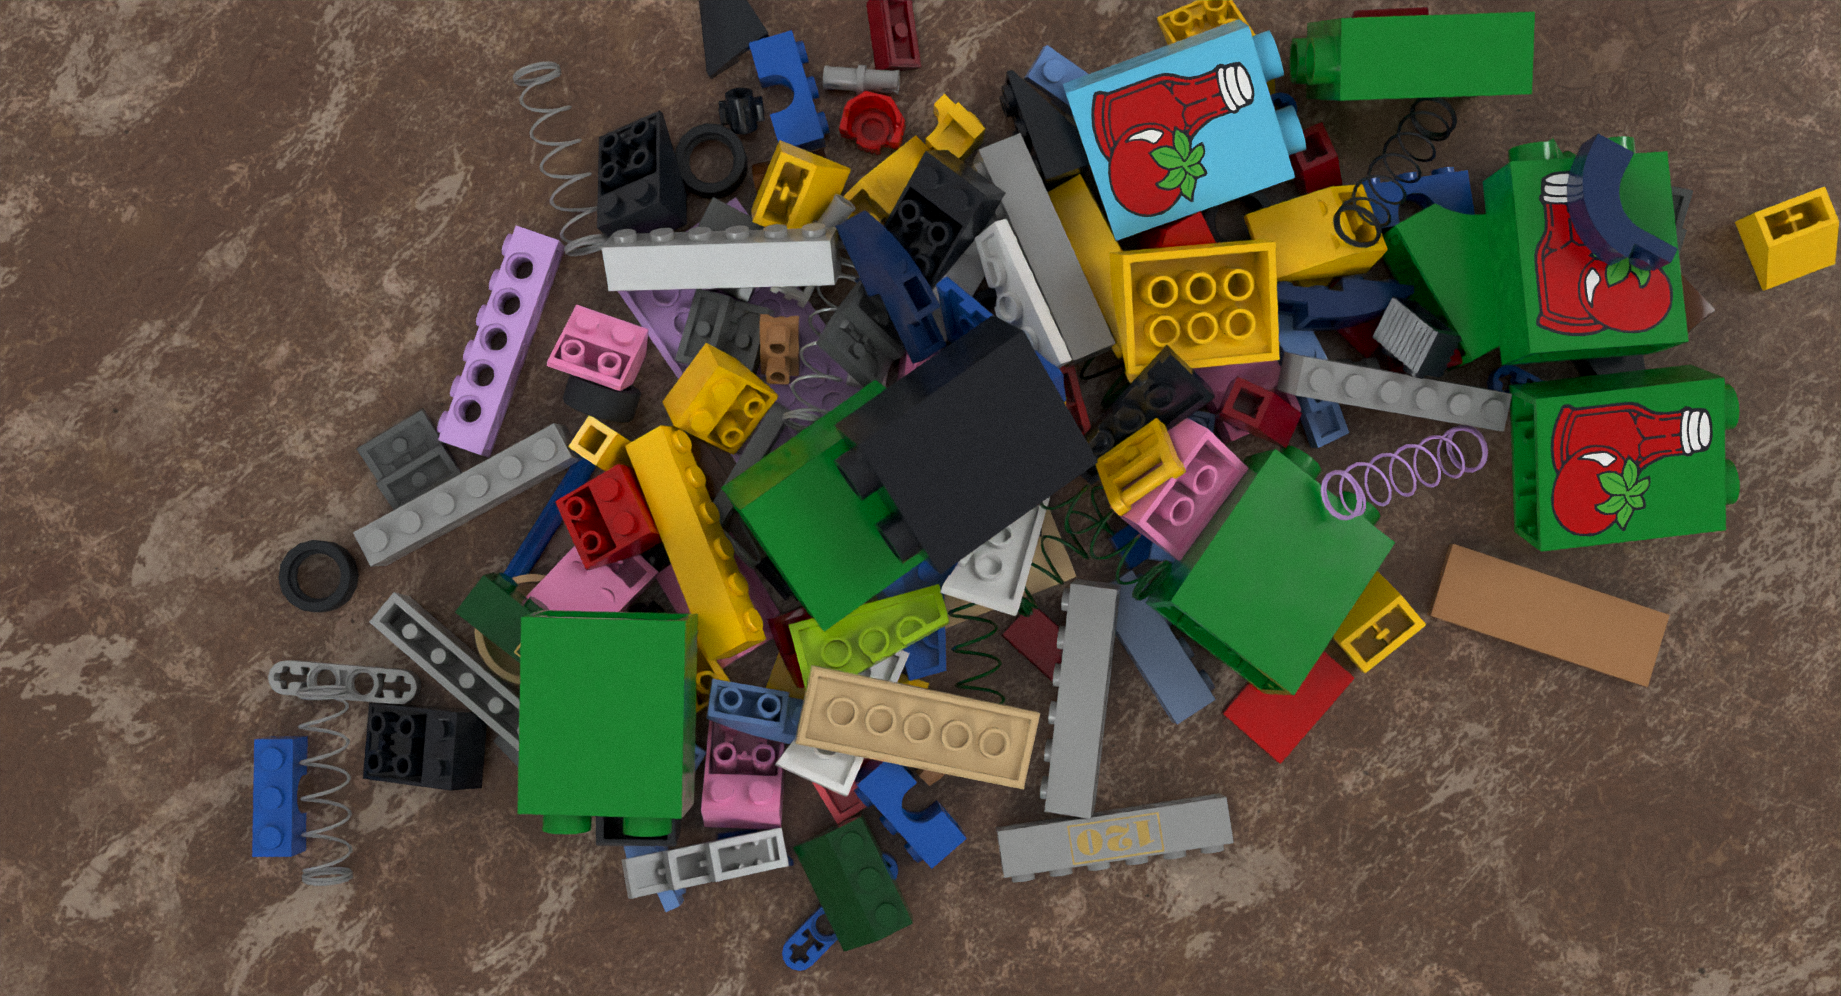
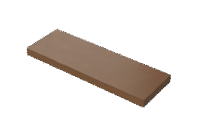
(1548, 615)

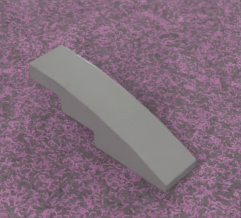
(704, 862)

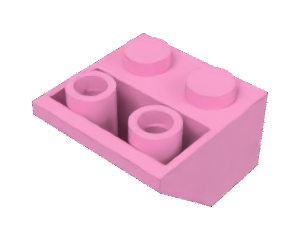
(600, 349)

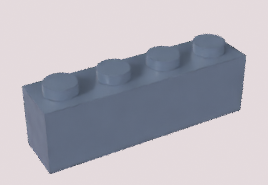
(1160, 656)

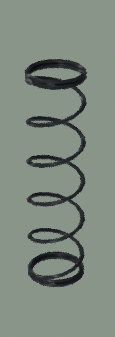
(1426, 136)

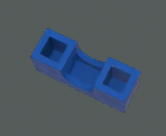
(780, 63)
(1442, 187)
(275, 788)
(928, 833)

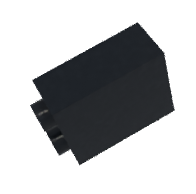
(963, 445)

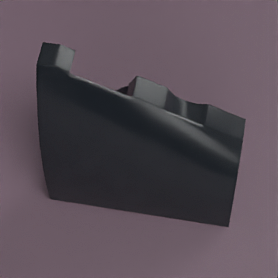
(727, 31)

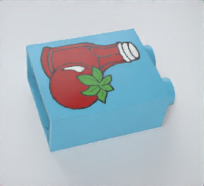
(1185, 127)

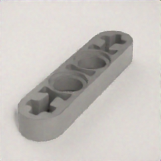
(346, 676)

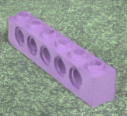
(507, 363)

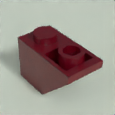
(1318, 164)
(1258, 412)

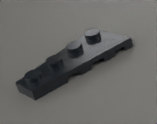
(1163, 391)

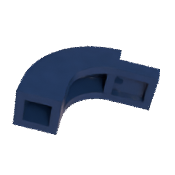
(1598, 212)

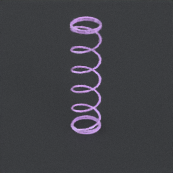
(1359, 492)

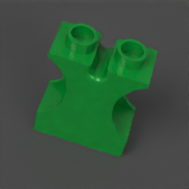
(1451, 272)

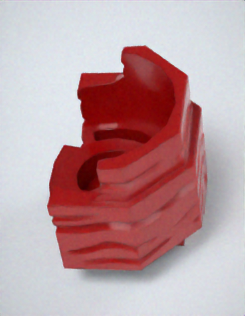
(872, 122)

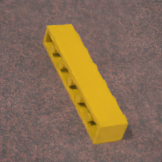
(1091, 242)
(695, 542)

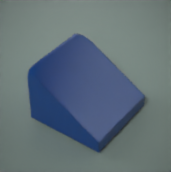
(1138, 552)

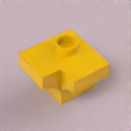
(956, 129)

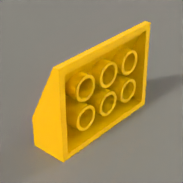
(1201, 300)

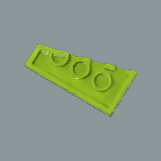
(870, 632)

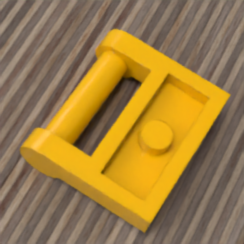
(1134, 458)

